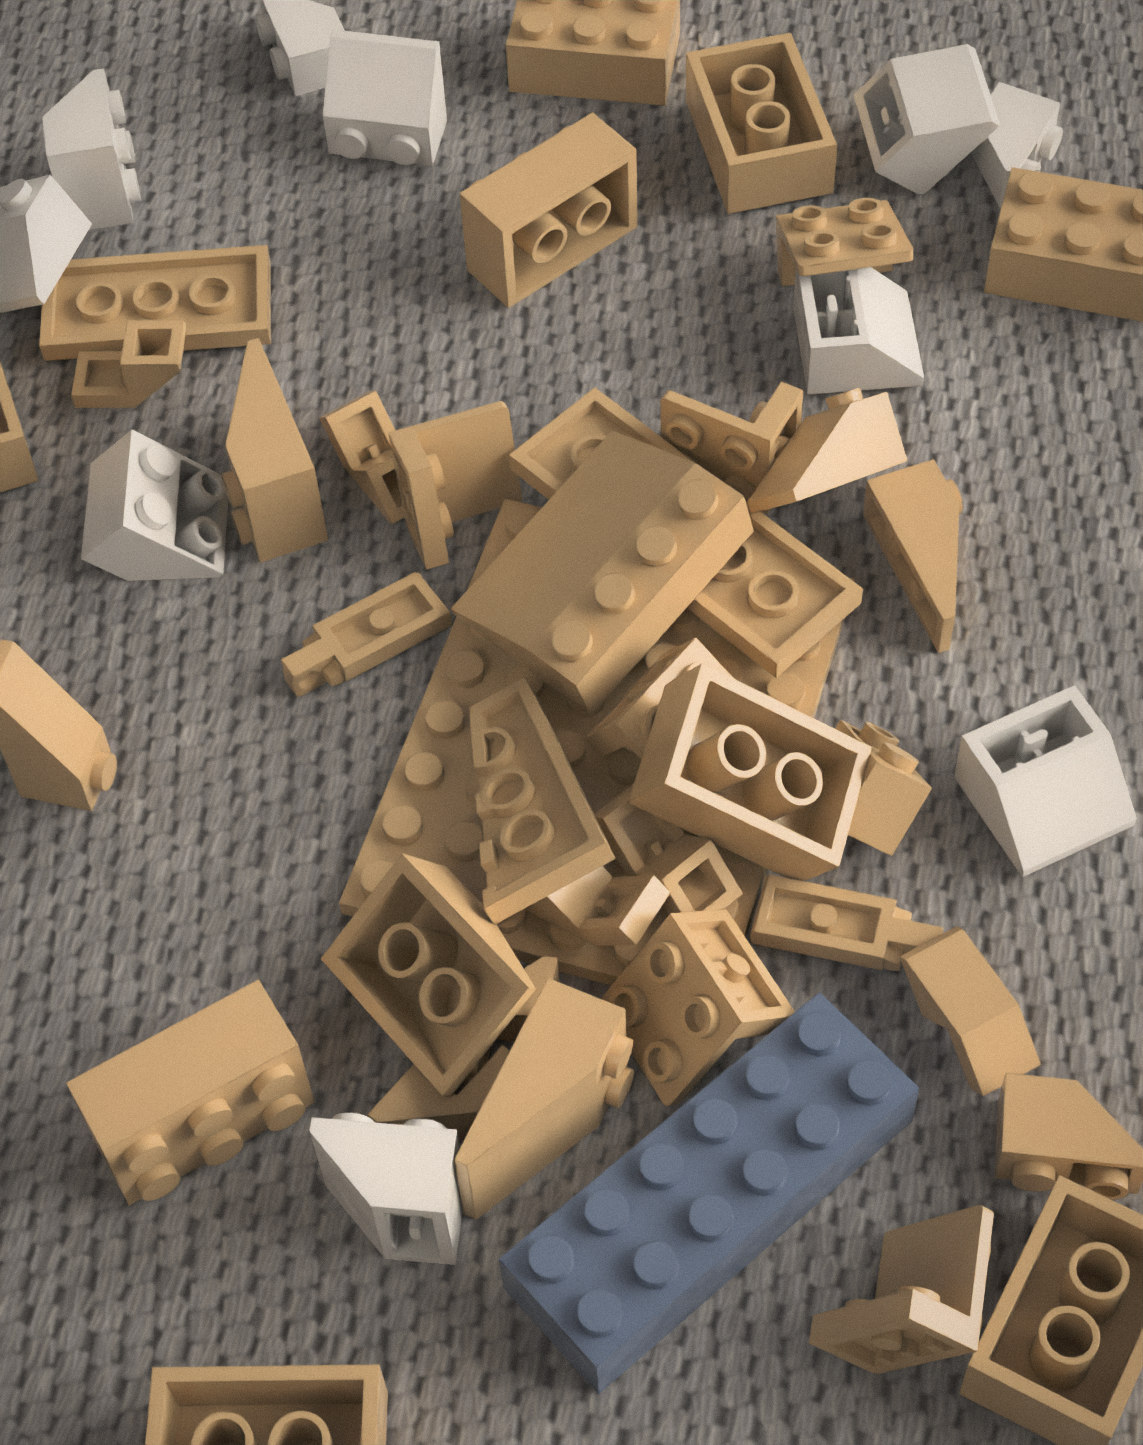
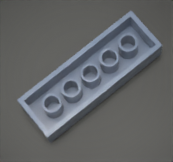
(708, 1191)

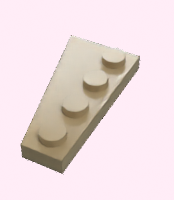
(529, 804)

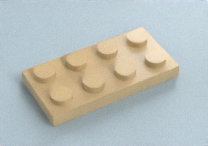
(216, 292)

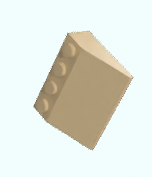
(606, 567)

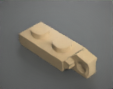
(366, 635)
(836, 924)

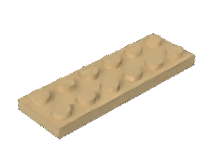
(765, 600)

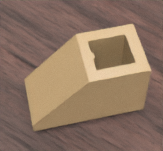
(889, 790)
(1062, 1130)

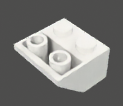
(925, 115)
(91, 152)
(855, 332)
(154, 513)
(1045, 780)
(394, 1183)

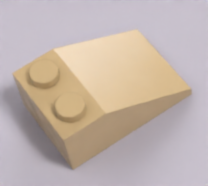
(269, 467)
(430, 969)
(546, 1095)

